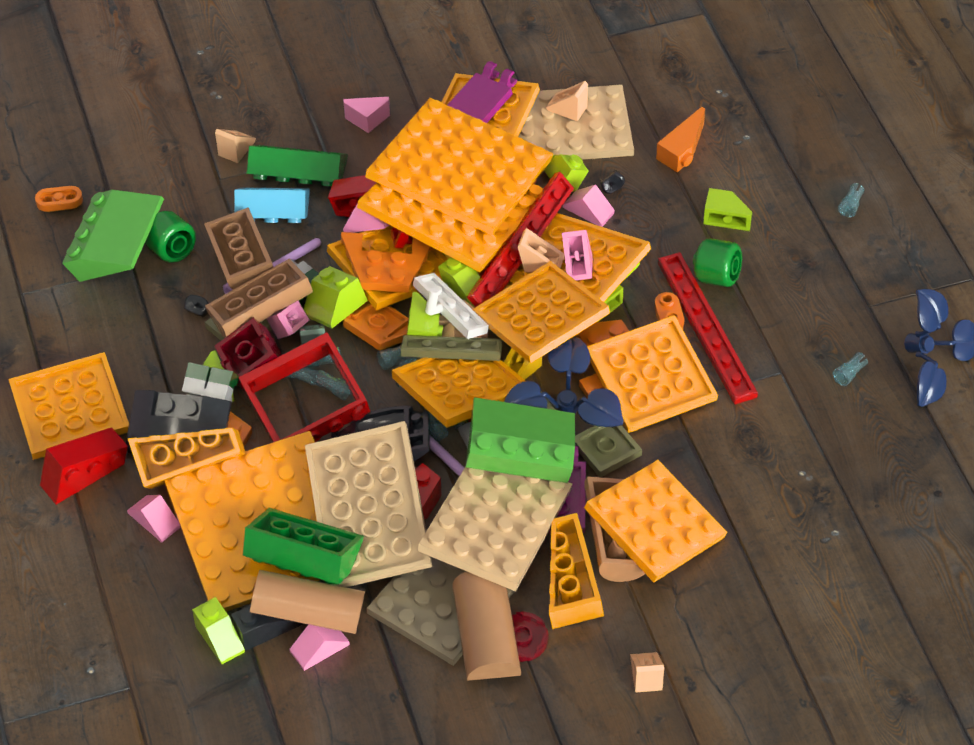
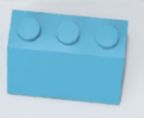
(274, 203)

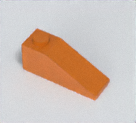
(679, 146)

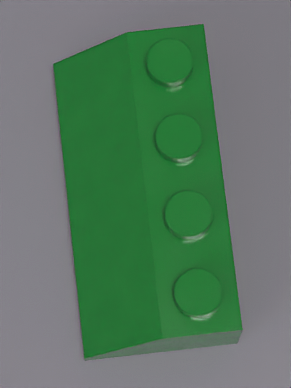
(295, 163)
(302, 545)

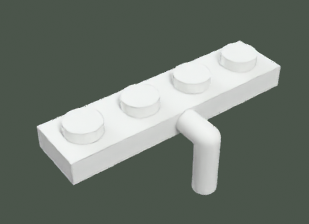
(445, 301)

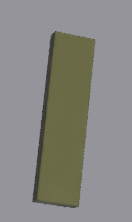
(451, 347)

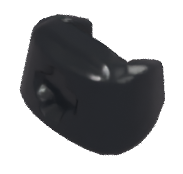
(612, 182)
(196, 305)

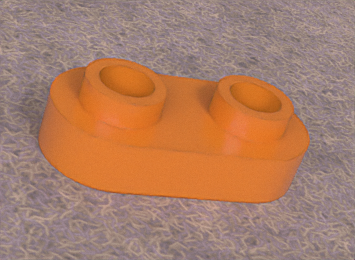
(58, 198)
(667, 305)

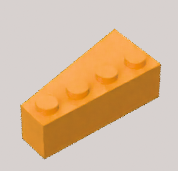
(181, 453)
(572, 582)

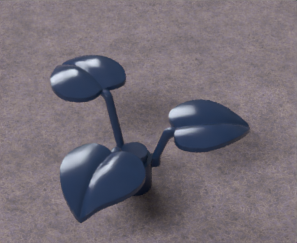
(932, 311)
(599, 409)

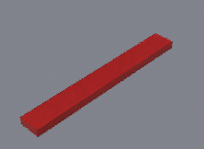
(508, 258)
(707, 328)

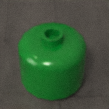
(171, 237)
(717, 262)

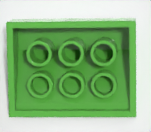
(111, 233)
(521, 440)

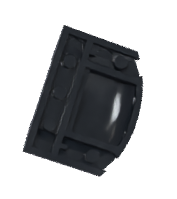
(169, 413)
(417, 424)

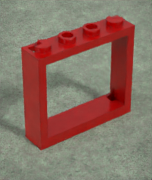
(294, 361)

